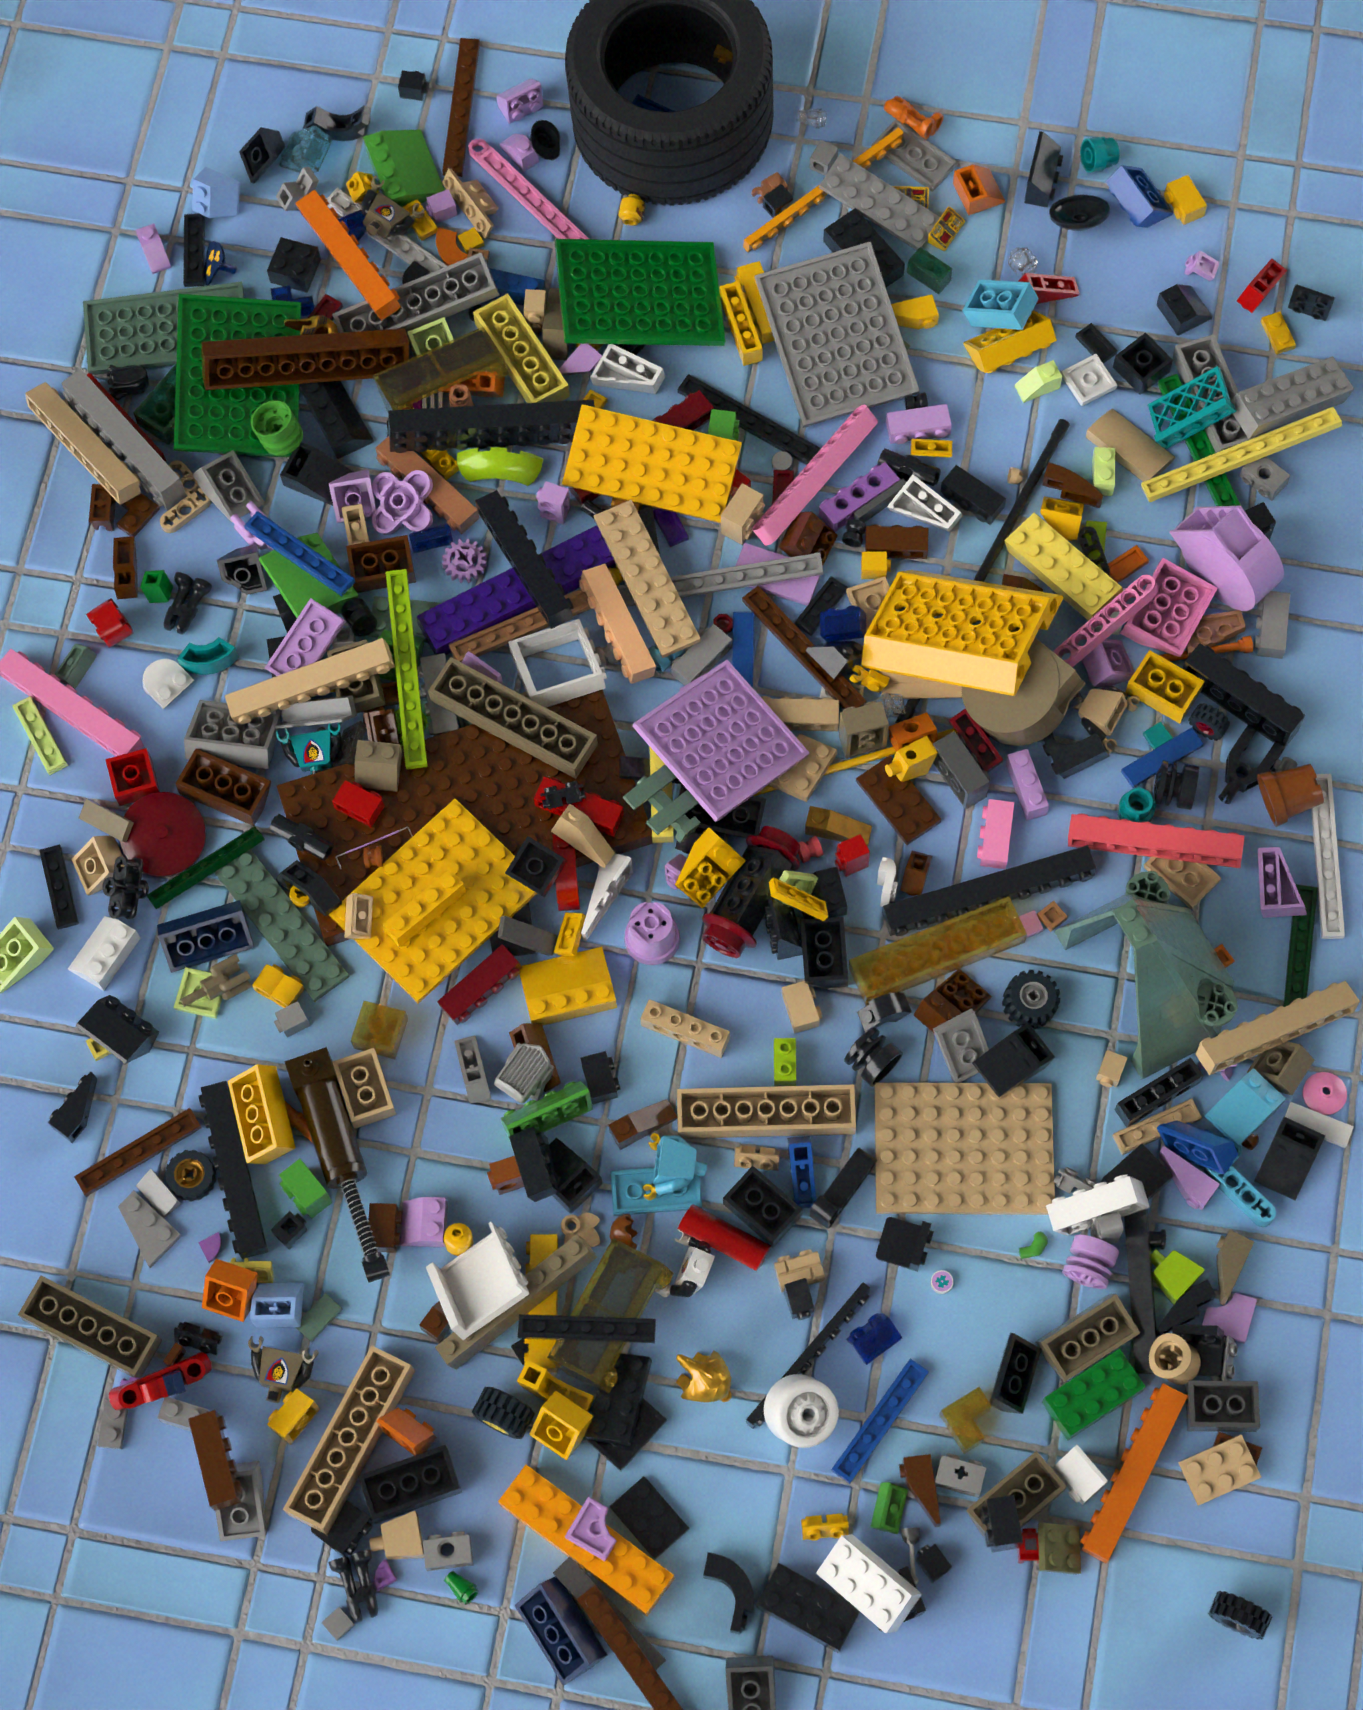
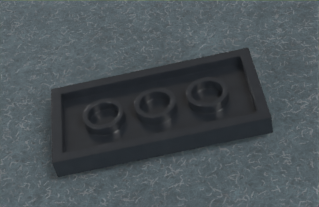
(618, 1411)

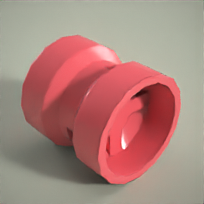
(810, 849)

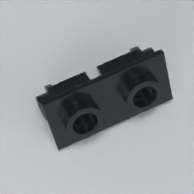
(554, 795)
(187, 1335)

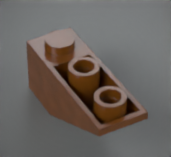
(534, 1034)

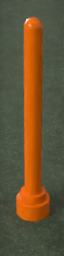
(1244, 645)

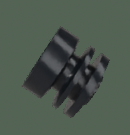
(1176, 784)
(877, 1060)

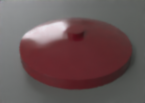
(165, 834)

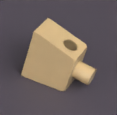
(400, 1538)

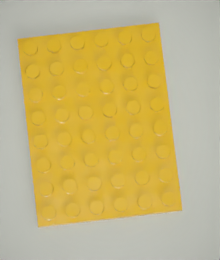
(479, 859)

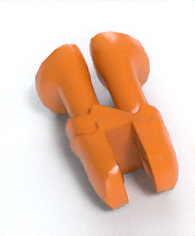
(906, 114)

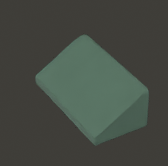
(75, 665)

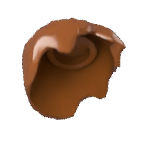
(622, 1230)

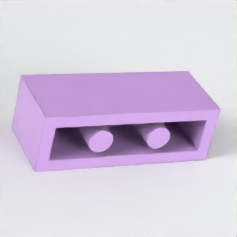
(918, 423)
(1027, 784)

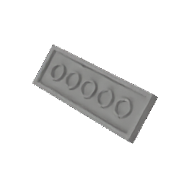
(879, 202)

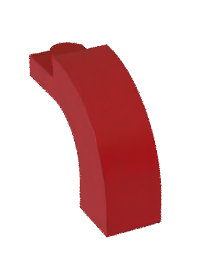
(566, 882)

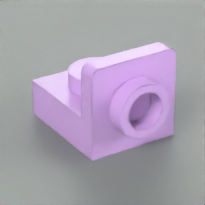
(1202, 265)

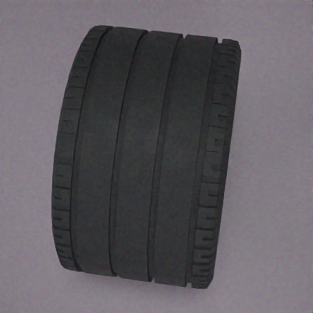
(678, 152)

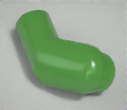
(1036, 1248)

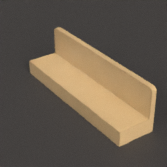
(916, 688)

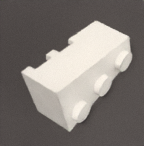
(627, 372)
(924, 505)

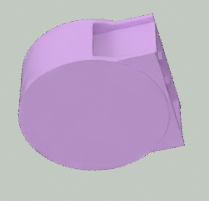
(1229, 554)

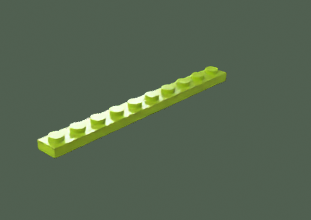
(406, 669)

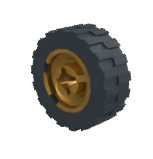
(186, 1187)

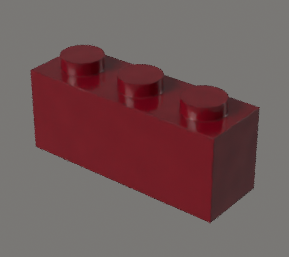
(976, 741)

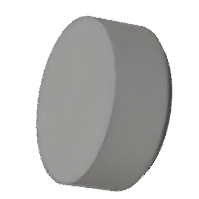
(782, 461)

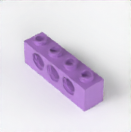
(836, 517)

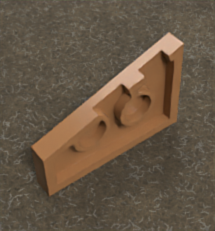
(1216, 629)

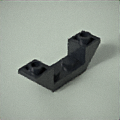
(312, 884)

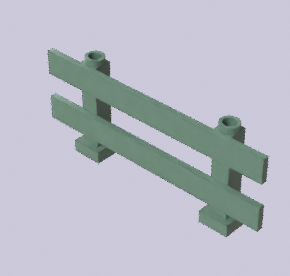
(669, 811)

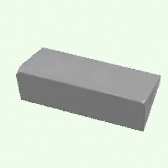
(157, 1194)

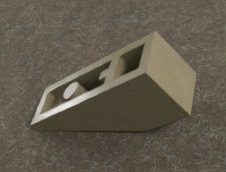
(1230, 1261)

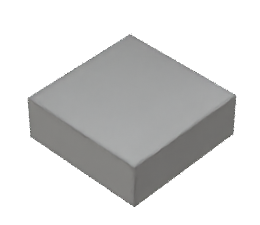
(338, 1623)

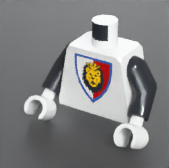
(693, 1269)

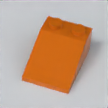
(407, 1431)

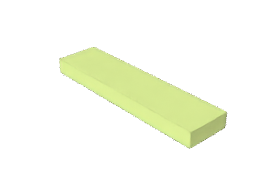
(40, 735)

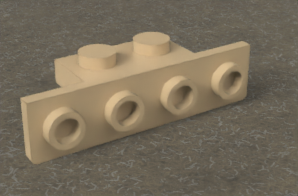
(473, 201)

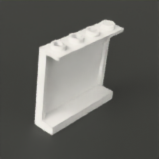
(479, 1283)

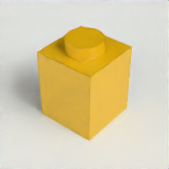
(874, 565)

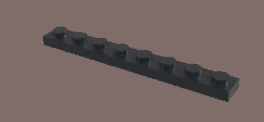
(818, 1346)

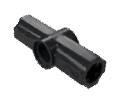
(301, 837)

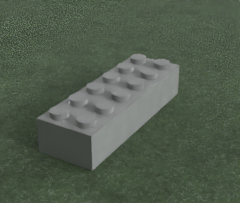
(1196, 359)
(1291, 397)

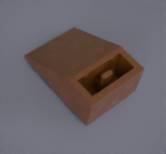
(951, 999)

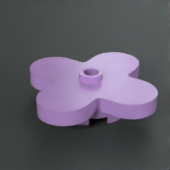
(392, 493)

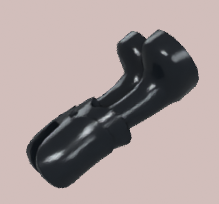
(185, 611)
(365, 1592)

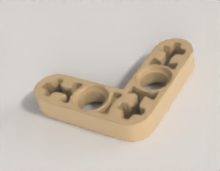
(191, 501)

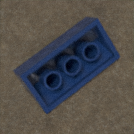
(205, 936)
(560, 1630)

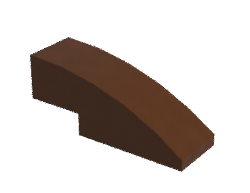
(1071, 485)
(125, 568)

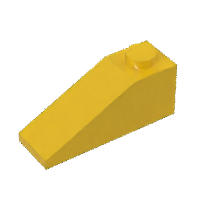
(916, 312)

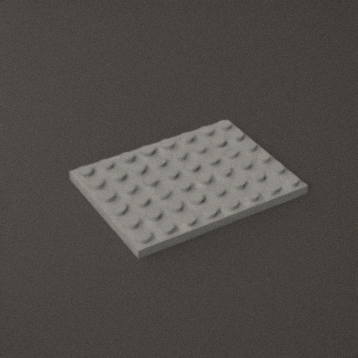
(836, 334)

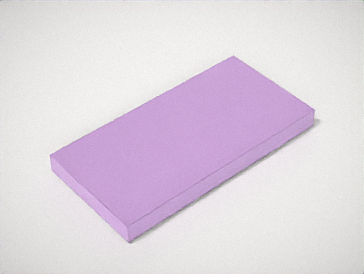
(796, 590)
(306, 639)

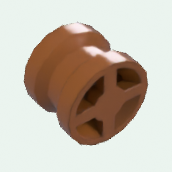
(373, 856)

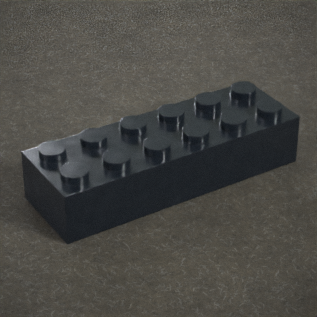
(1244, 696)

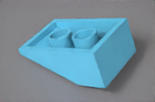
(1245, 1107)

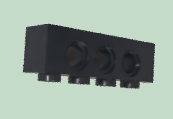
(1158, 1092)

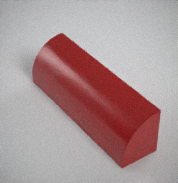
(724, 1237)

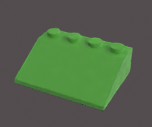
(404, 164)
(298, 585)
(550, 1111)

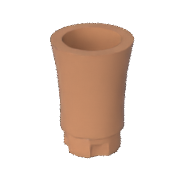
(460, 396)

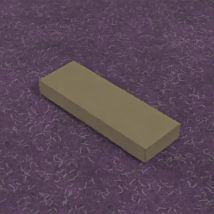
(106, 820)

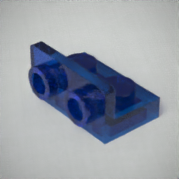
(431, 538)
(874, 1337)

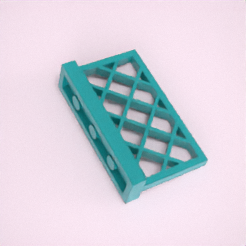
(1194, 421)

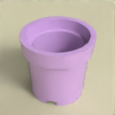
(665, 938)

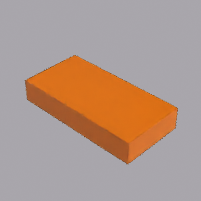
(1127, 564)

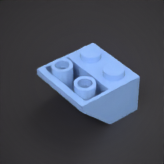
(277, 1305)

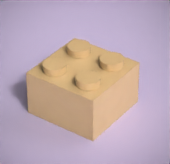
(742, 514)

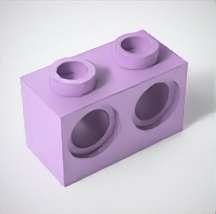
(553, 502)

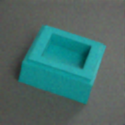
(1157, 735)

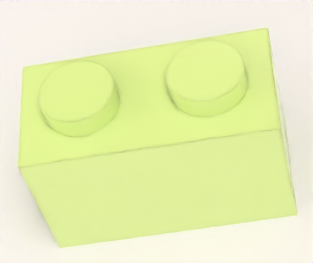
(1103, 470)

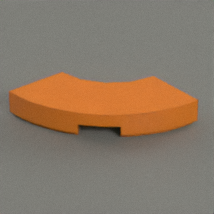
(448, 247)

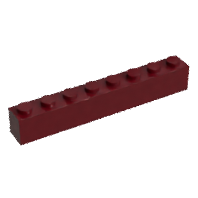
(688, 415)

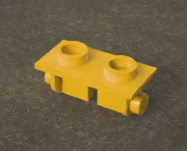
(814, 1529)

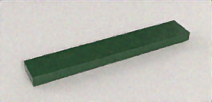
(205, 867)
(1300, 947)

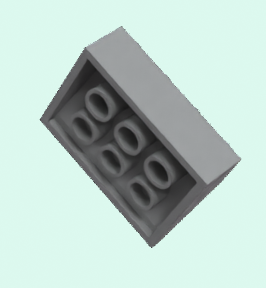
(239, 744)

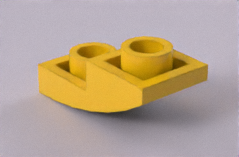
(441, 462)

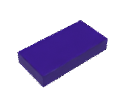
(670, 526)

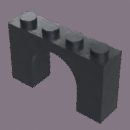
(1077, 756)

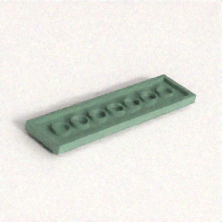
(282, 925)

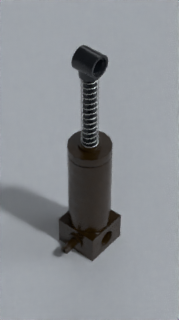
(335, 1144)

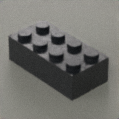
(855, 230)
(410, 1484)
(808, 1608)

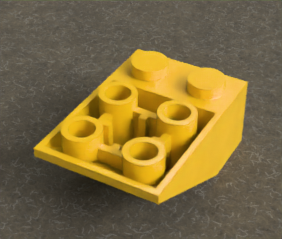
(708, 867)

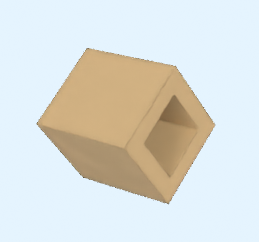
(1111, 1069)

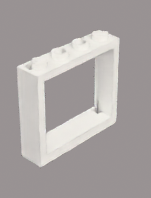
(551, 638)

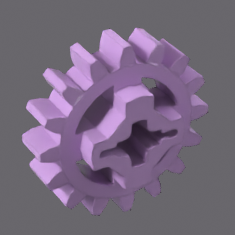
(460, 568)

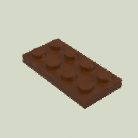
(898, 802)

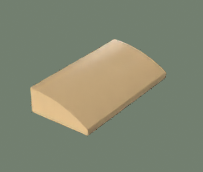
(1132, 446)

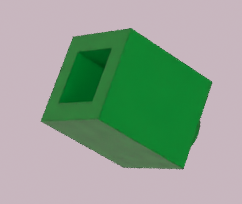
(156, 586)

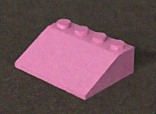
(1175, 611)

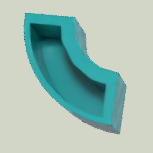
(208, 658)

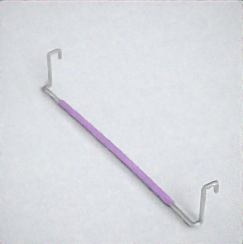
(371, 842)

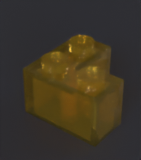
(960, 1419)

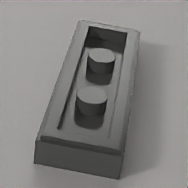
(879, 502)
(526, 935)

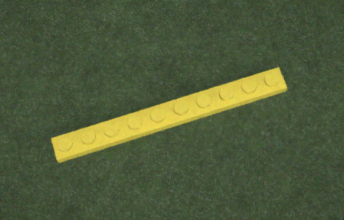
(1241, 454)

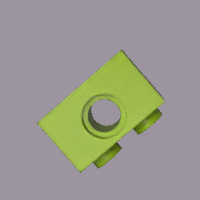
(784, 1061)

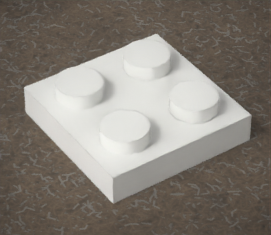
(1089, 379)

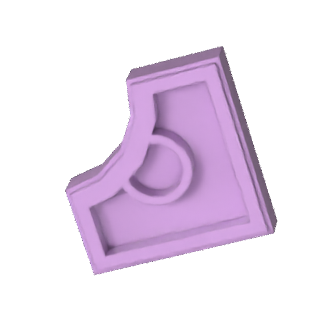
(1233, 1317)
(590, 1530)

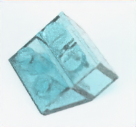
(306, 149)

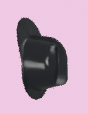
(545, 139)

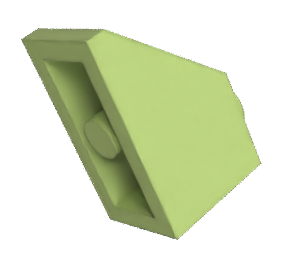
(1039, 381)

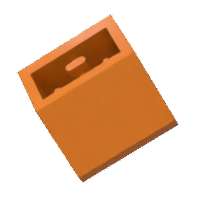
(977, 188)

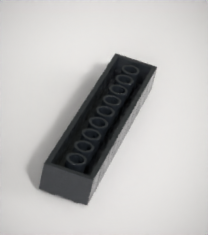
(483, 426)

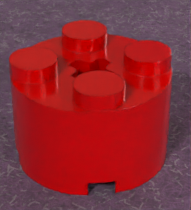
(110, 623)

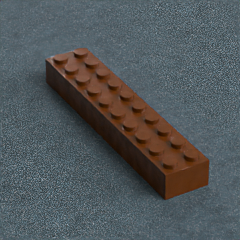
(301, 358)

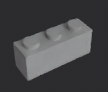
(1272, 625)
(702, 656)

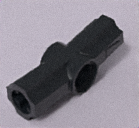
(909, 465)

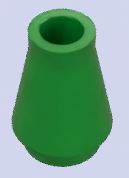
(462, 1588)

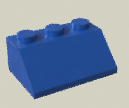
(1138, 196)
(1198, 1145)

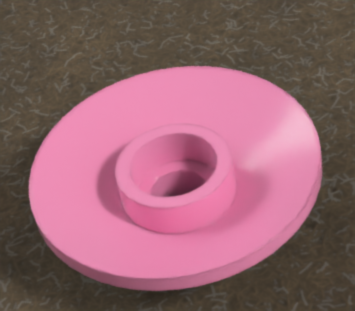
(1320, 1102)

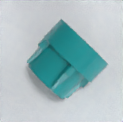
(1099, 153)
(1137, 797)

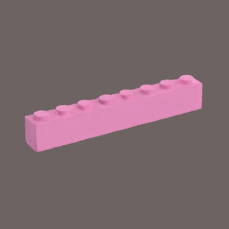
(68, 705)

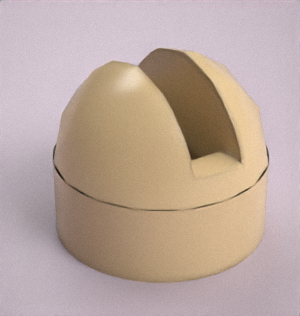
(1014, 476)

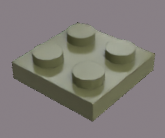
(1059, 1548)

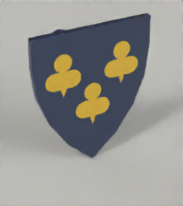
(214, 261)

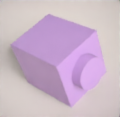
(441, 206)

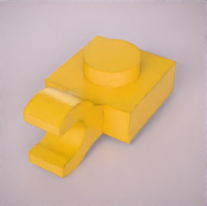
(871, 679)

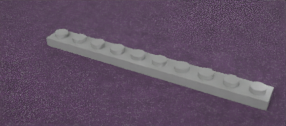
(741, 576)

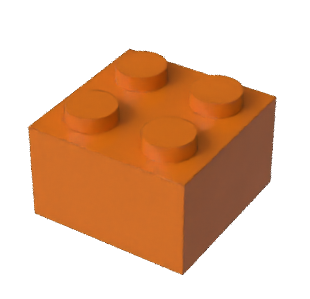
(229, 1290)

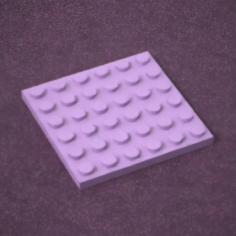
(721, 740)

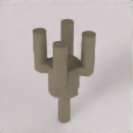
(219, 982)

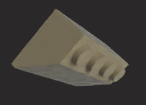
(1088, 1337)
(1033, 1488)

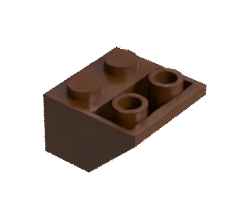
(807, 536)

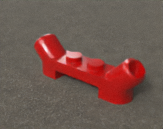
(130, 1395)

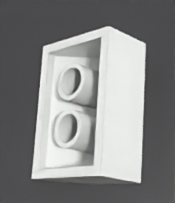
(105, 952)

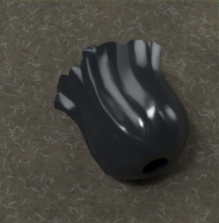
(127, 380)

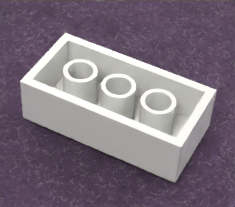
(1079, 1211)
(869, 1583)

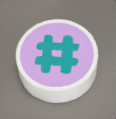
(941, 1282)

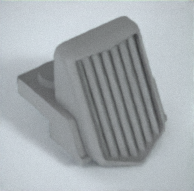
(525, 1073)

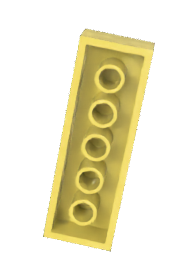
(522, 352)
(1062, 566)

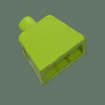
(1174, 1274)

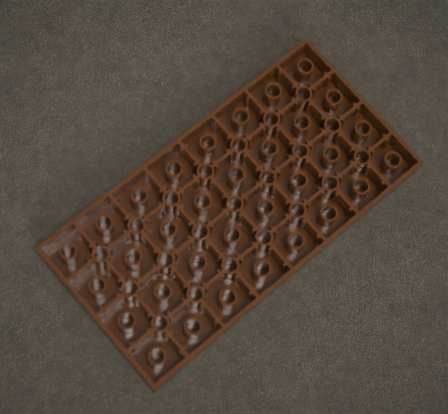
(480, 772)

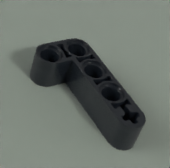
(831, 1204)

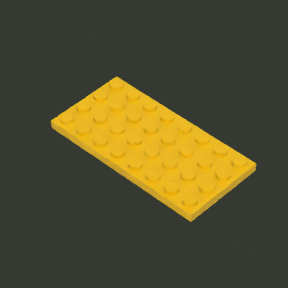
(651, 463)

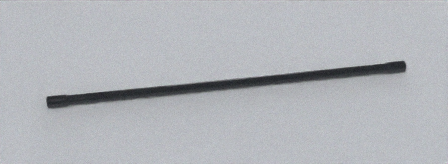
(1056, 436)

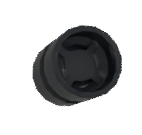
(359, 617)

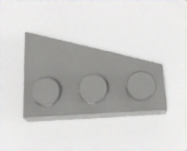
(148, 1228)

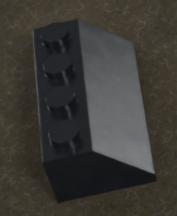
(336, 416)
(740, 822)

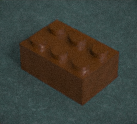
(372, 559)

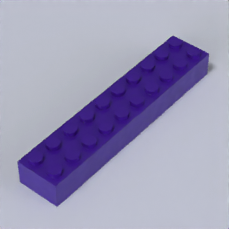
(505, 594)

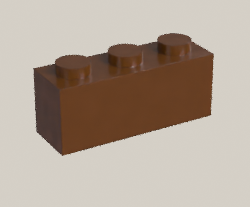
(897, 541)

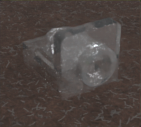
(892, 704)

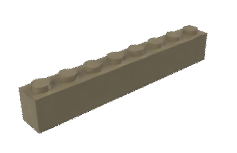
(542, 1282)

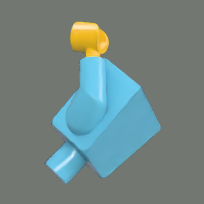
(673, 1165)

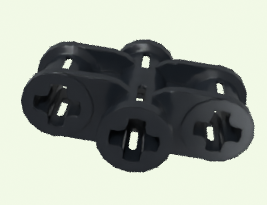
(125, 887)

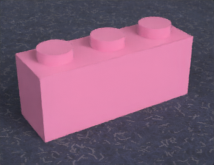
(996, 834)

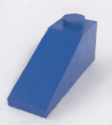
(802, 1171)

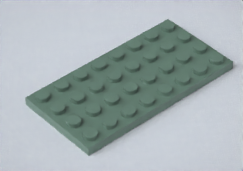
(139, 327)

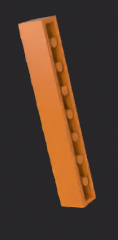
(348, 255)
(1134, 1473)

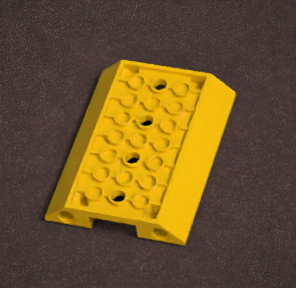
(950, 646)

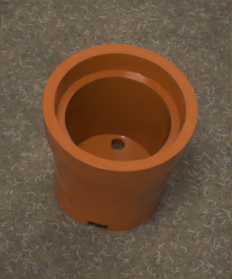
(1289, 792)

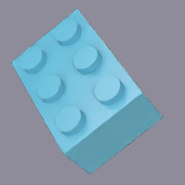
(1000, 304)

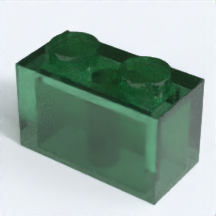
(929, 270)

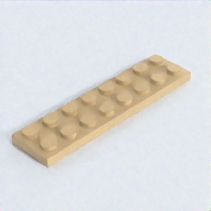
(647, 579)

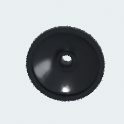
(1079, 212)

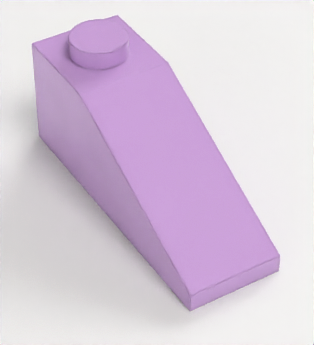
(1191, 1182)

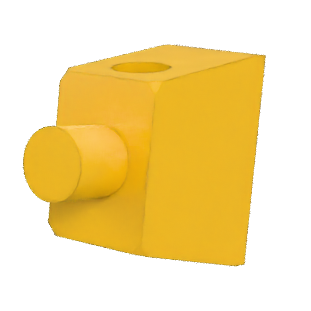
(912, 760)

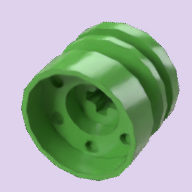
(277, 428)

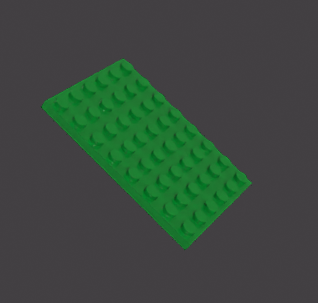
(639, 292)
(222, 417)

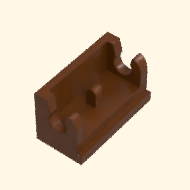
(101, 508)
(382, 726)

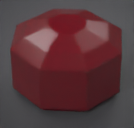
(724, 622)

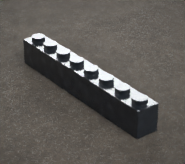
(524, 559)
(234, 1171)

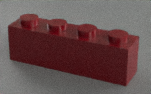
(480, 985)

